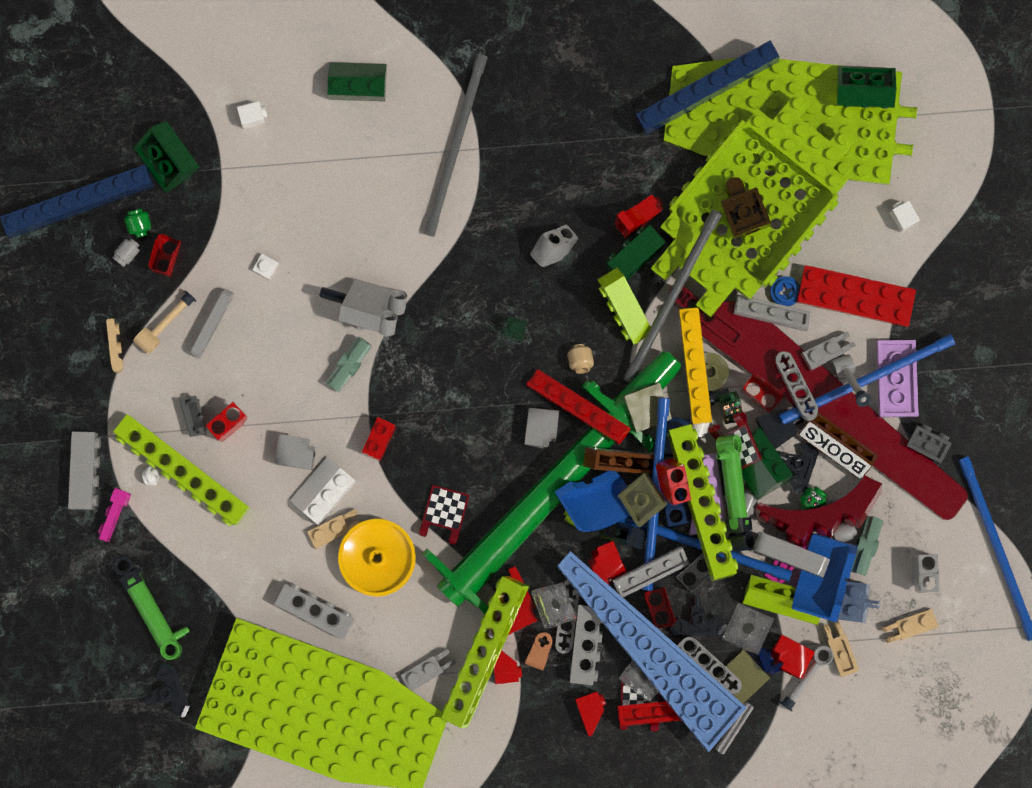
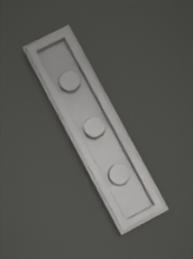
(772, 313)
(650, 572)

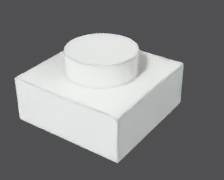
(265, 266)

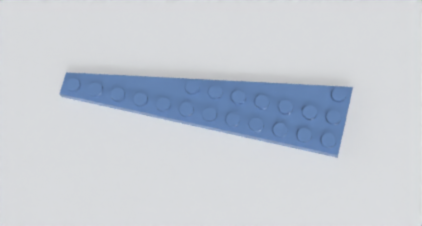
(685, 686)

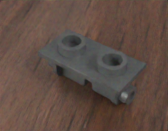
(193, 419)

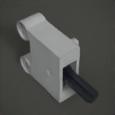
(367, 305)

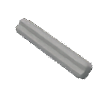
(730, 734)

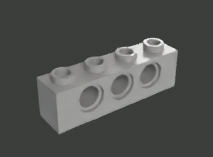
(285, 601)
(578, 675)

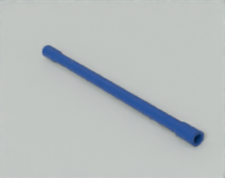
(937, 346)
(662, 413)
(969, 473)
(774, 570)

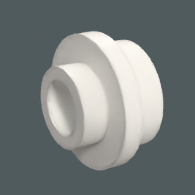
(150, 476)

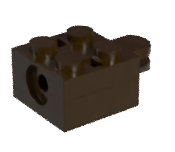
(744, 209)

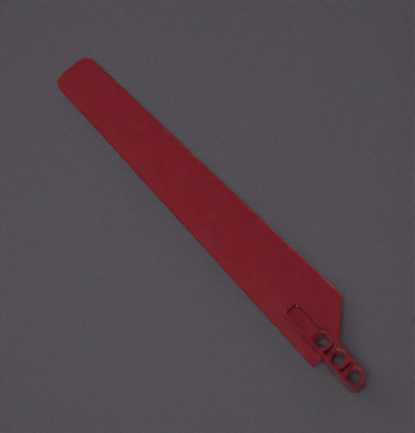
(755, 348)

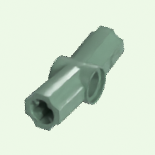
(348, 364)
(867, 544)

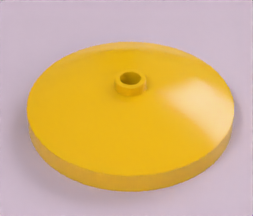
(358, 553)

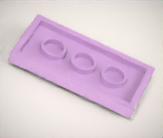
(899, 389)

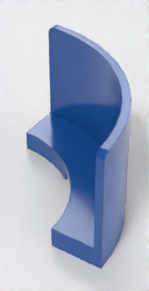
(594, 504)
(825, 595)

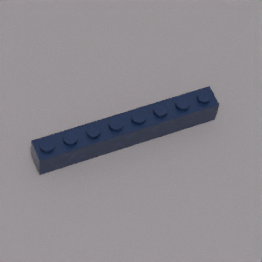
(708, 87)
(77, 201)

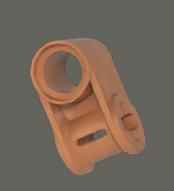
(539, 654)

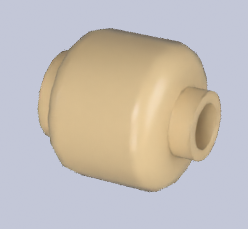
(580, 359)

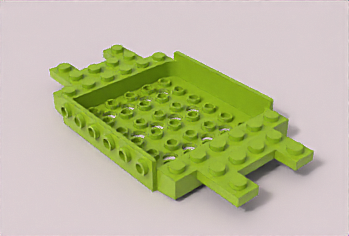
(797, 154)

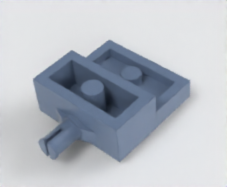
(856, 603)

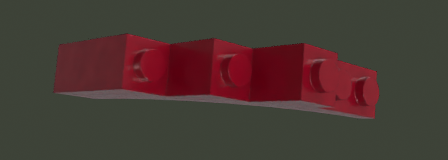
(826, 519)

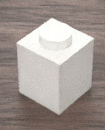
(252, 114)
(904, 215)

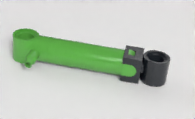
(737, 523)
(135, 586)

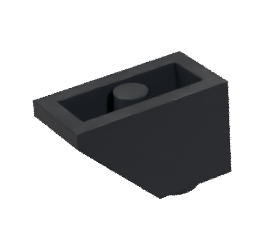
(625, 535)

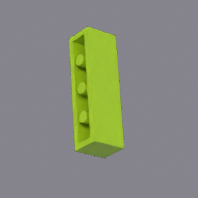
(625, 306)
(774, 598)

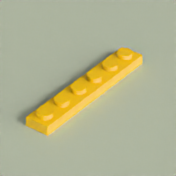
(695, 366)

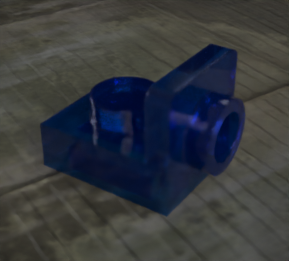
(765, 658)

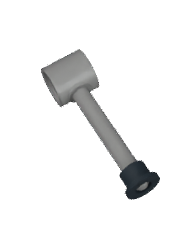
(845, 367)
(789, 702)

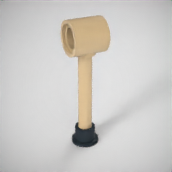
(147, 339)

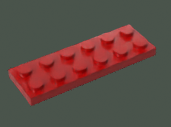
(856, 296)

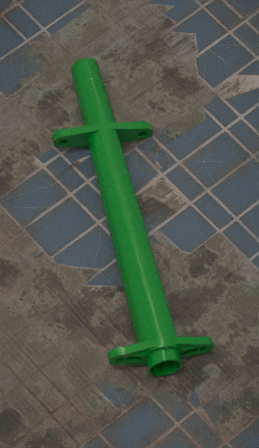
(530, 511)

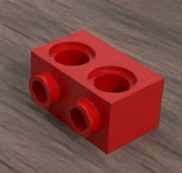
(378, 439)

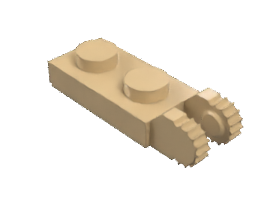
(114, 346)
(332, 530)
(912, 625)
(841, 650)

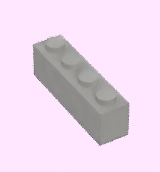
(83, 471)

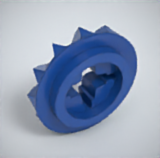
(777, 287)

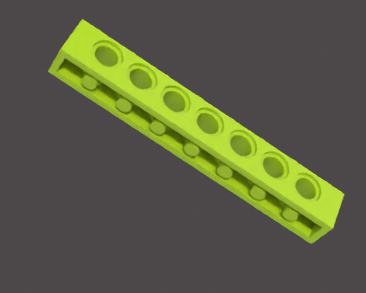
(130, 425)
(704, 531)
(451, 711)

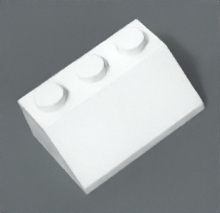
(323, 491)

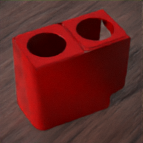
(158, 248)
(763, 391)
(228, 424)
(664, 472)
(607, 562)
(662, 607)
(793, 655)

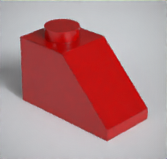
(506, 669)
(591, 710)

